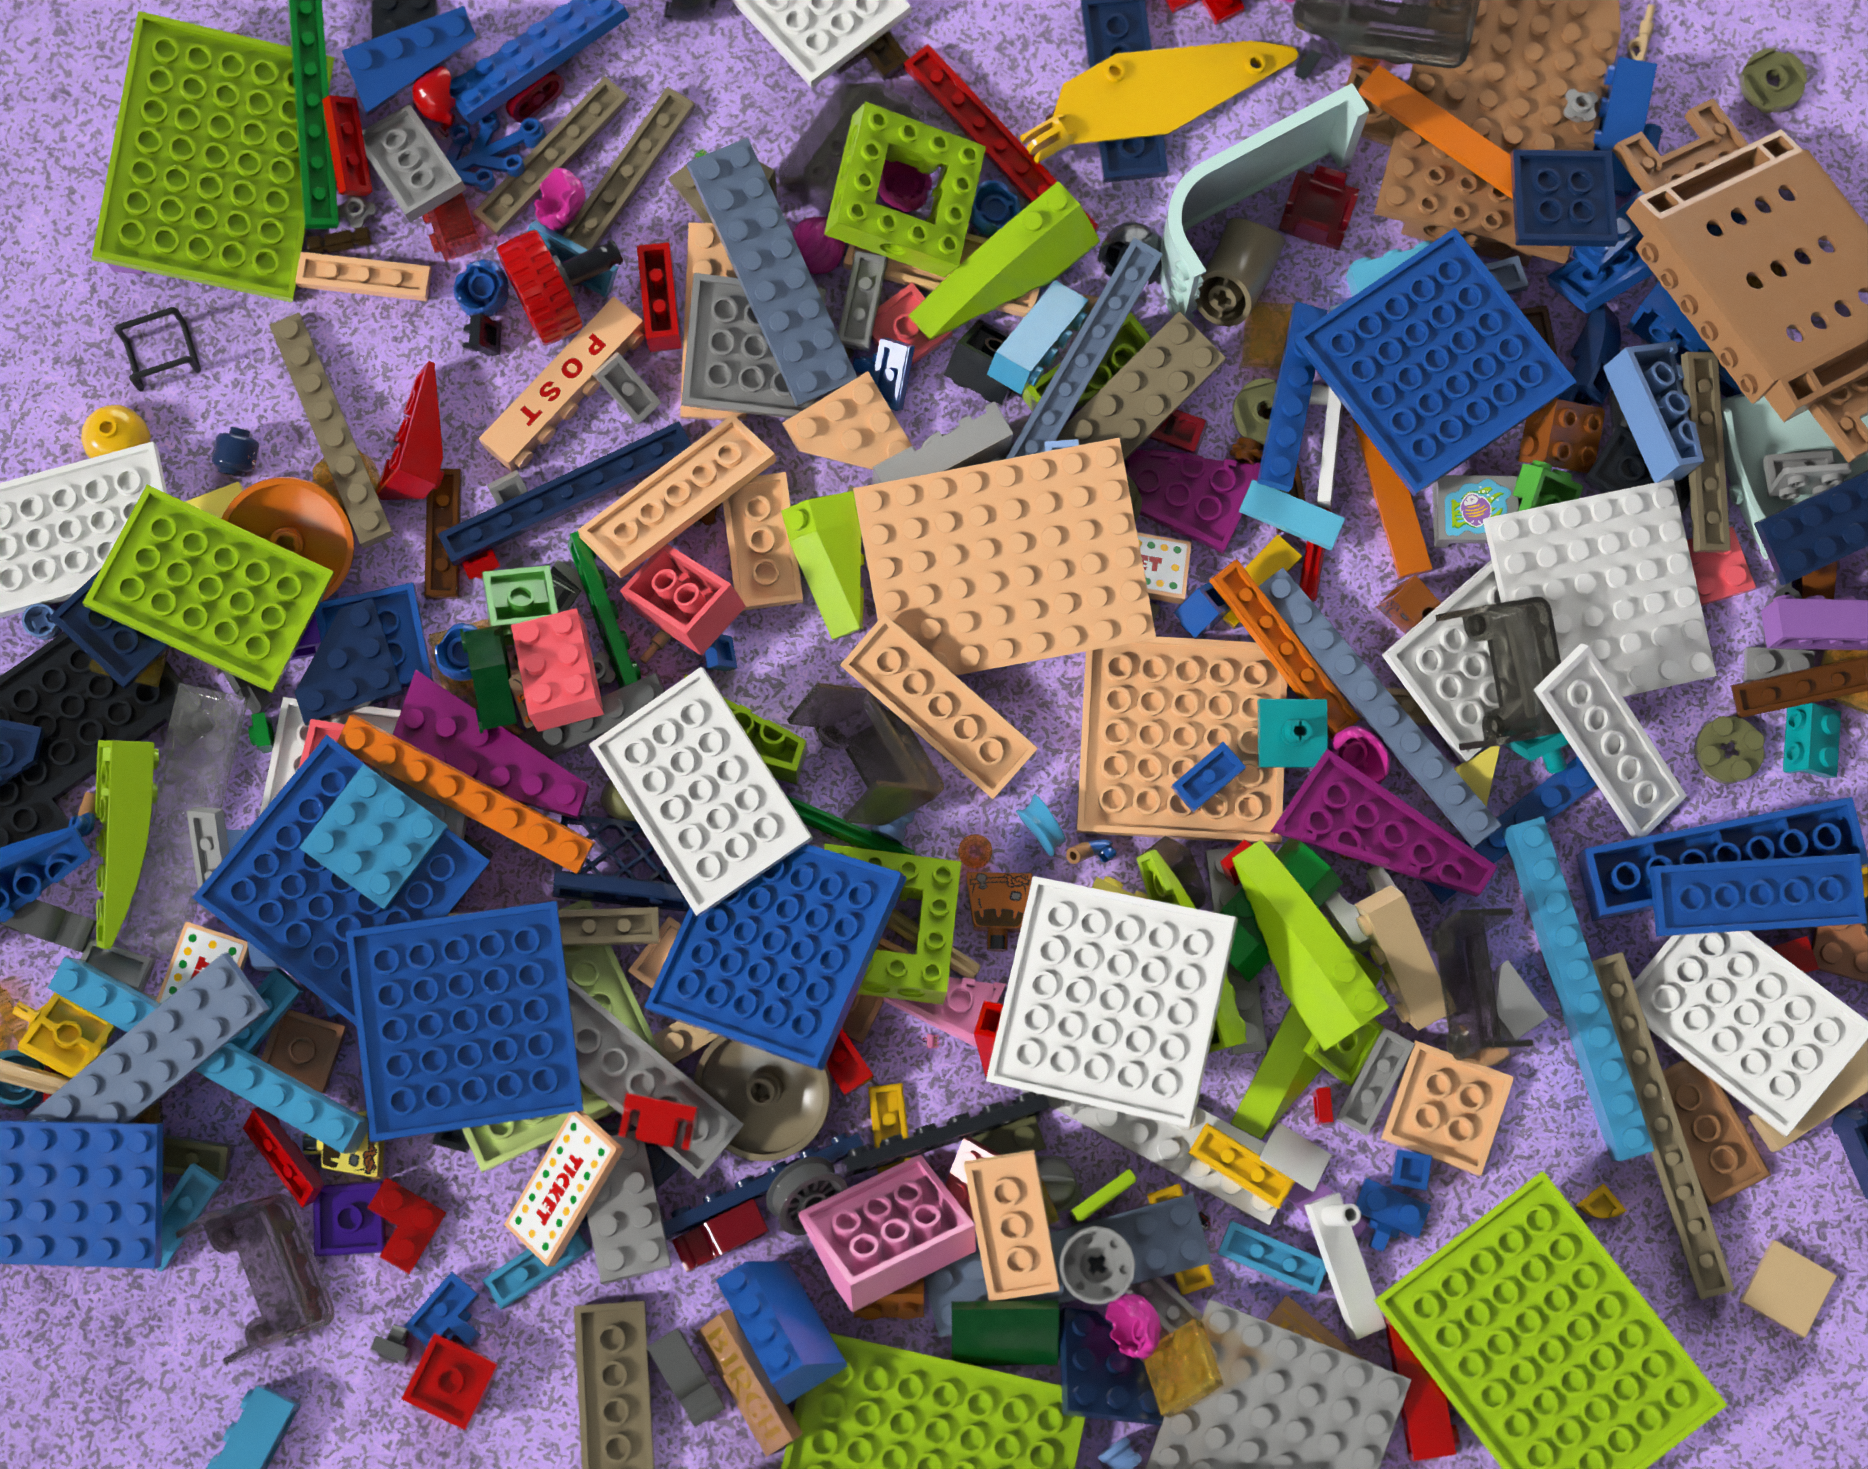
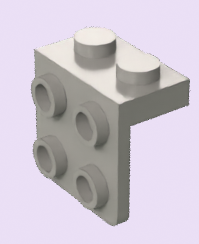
(1802, 473)

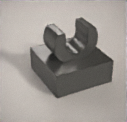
(393, 1347)

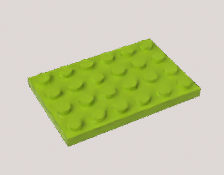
(209, 588)

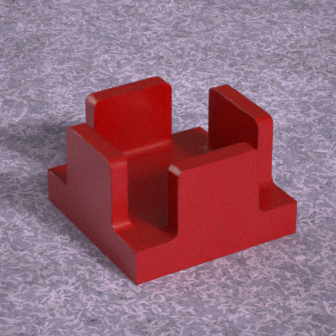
(658, 1120)
(451, 1381)

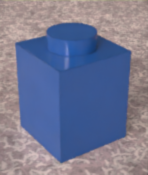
(1201, 610)

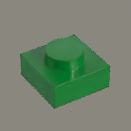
(262, 732)

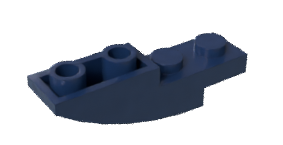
(1593, 350)

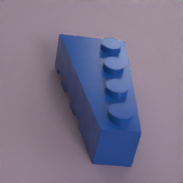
(397, 59)
(1623, 111)
(1662, 321)

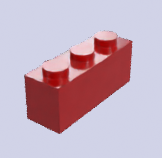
(659, 297)

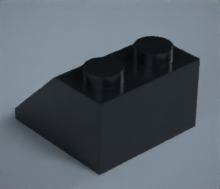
(973, 359)

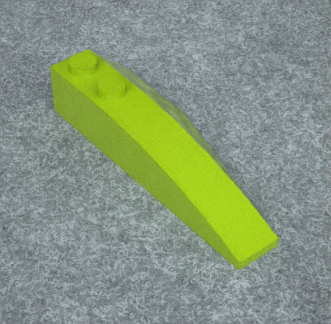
(1015, 260)
(124, 808)
(1165, 887)
(1309, 955)
(1284, 1069)

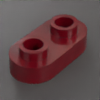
(535, 97)

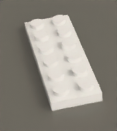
(1610, 742)

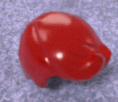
(433, 96)

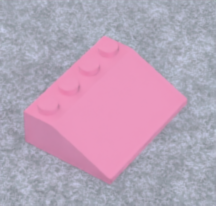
(888, 1232)

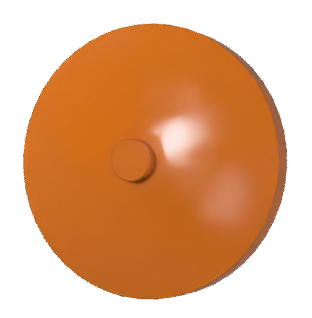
(298, 519)

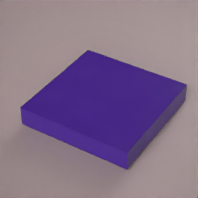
(344, 1222)

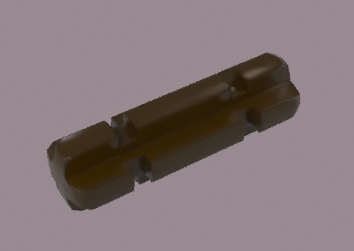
(339, 241)

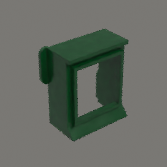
(490, 676)

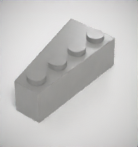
(969, 444)

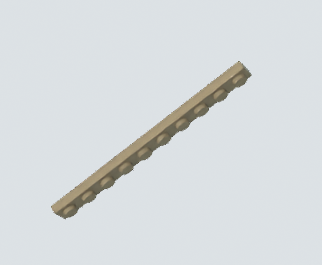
(1670, 1148)

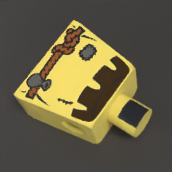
(366, 1162)

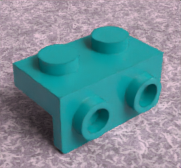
(1812, 740)

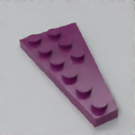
(1192, 493)
(450, 732)
(1363, 820)

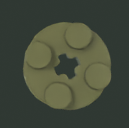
(1766, 96)
(1247, 405)
(1711, 755)

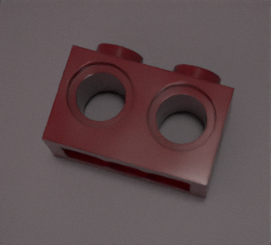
(1182, 432)

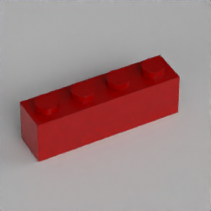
(1425, 1406)

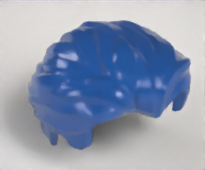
(993, 207)
(482, 288)

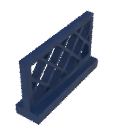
(615, 888)

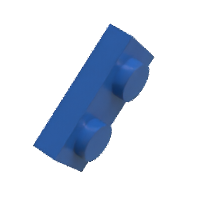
(1208, 777)

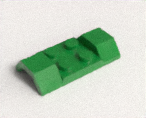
(1315, 877)

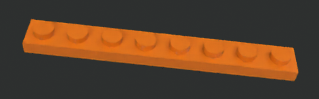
(465, 794)

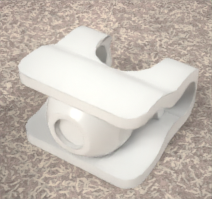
(1344, 914)

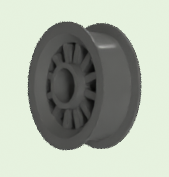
(800, 1187)

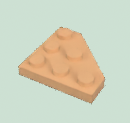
(849, 426)

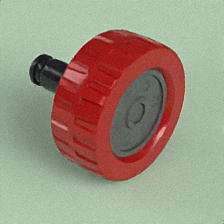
(547, 284)

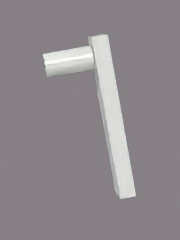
(1325, 396)
(1344, 1263)

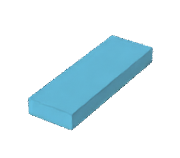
(1292, 515)

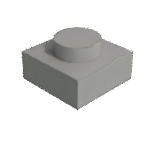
(507, 487)

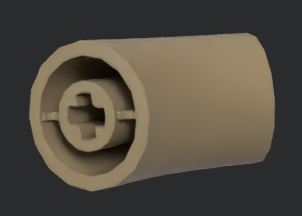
(1238, 271)

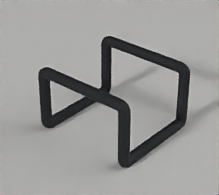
(136, 377)

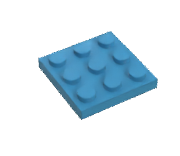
(374, 837)

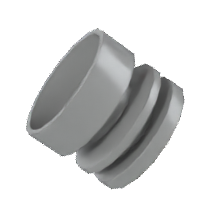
(1097, 1286)

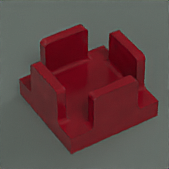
(1319, 207)

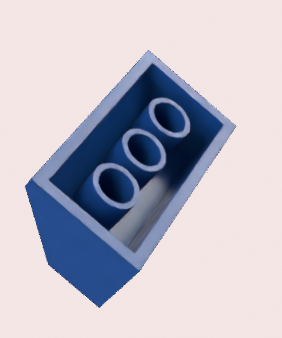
(781, 1326)

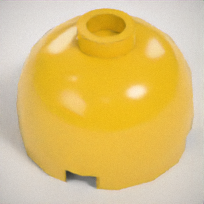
(113, 430)

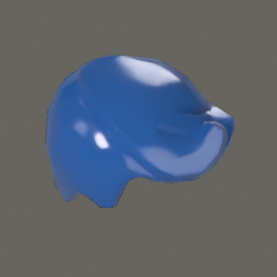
(450, 654)

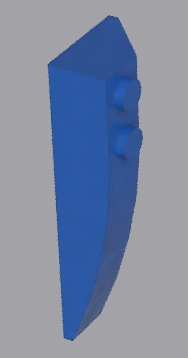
(36, 864)

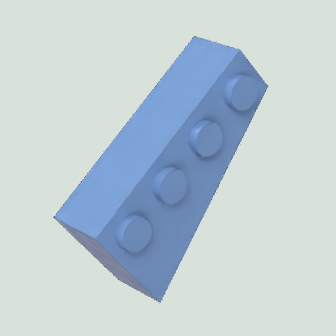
(1656, 409)

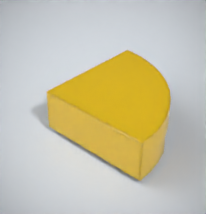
(1601, 1204)

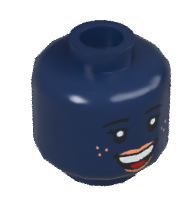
(235, 452)

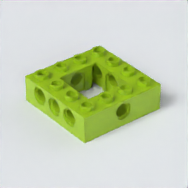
(858, 220)
(926, 972)

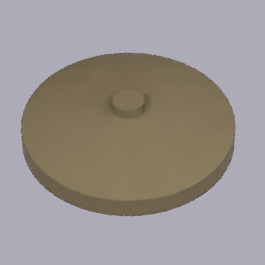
(772, 1097)

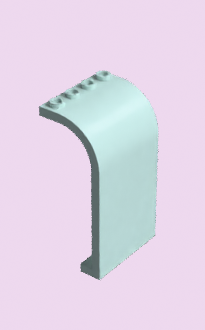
(1244, 169)

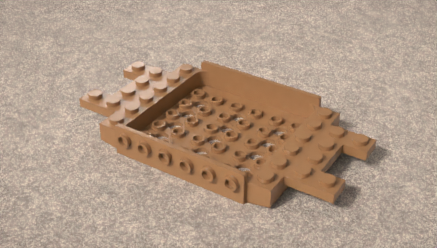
(1709, 272)

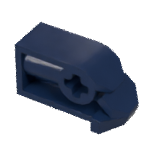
(1852, 1130)

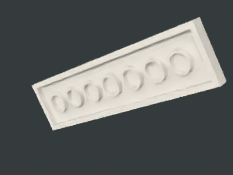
(1169, 1146)

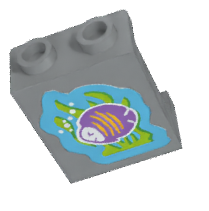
(1464, 502)

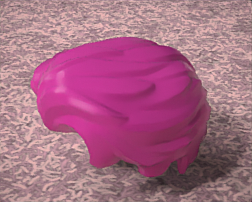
(904, 186)
(561, 199)
(818, 250)
(1363, 751)
(1134, 1325)

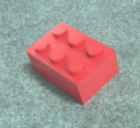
(683, 598)
(557, 670)

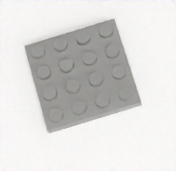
(728, 355)

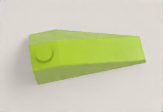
(828, 549)

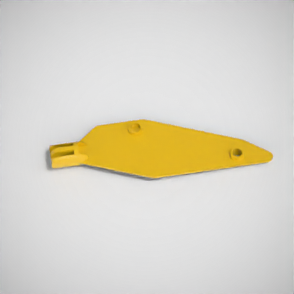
(1152, 92)

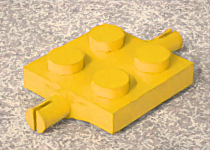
(63, 1035)

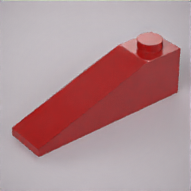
(419, 455)

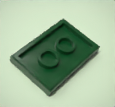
(1005, 1332)

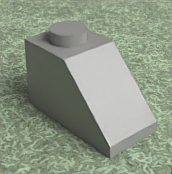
(1515, 1003)

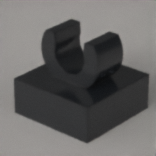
(483, 335)

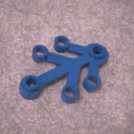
(483, 155)

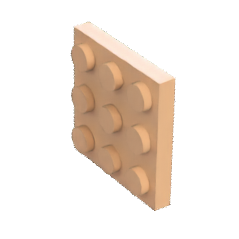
(1447, 1108)

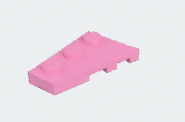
(960, 1009)

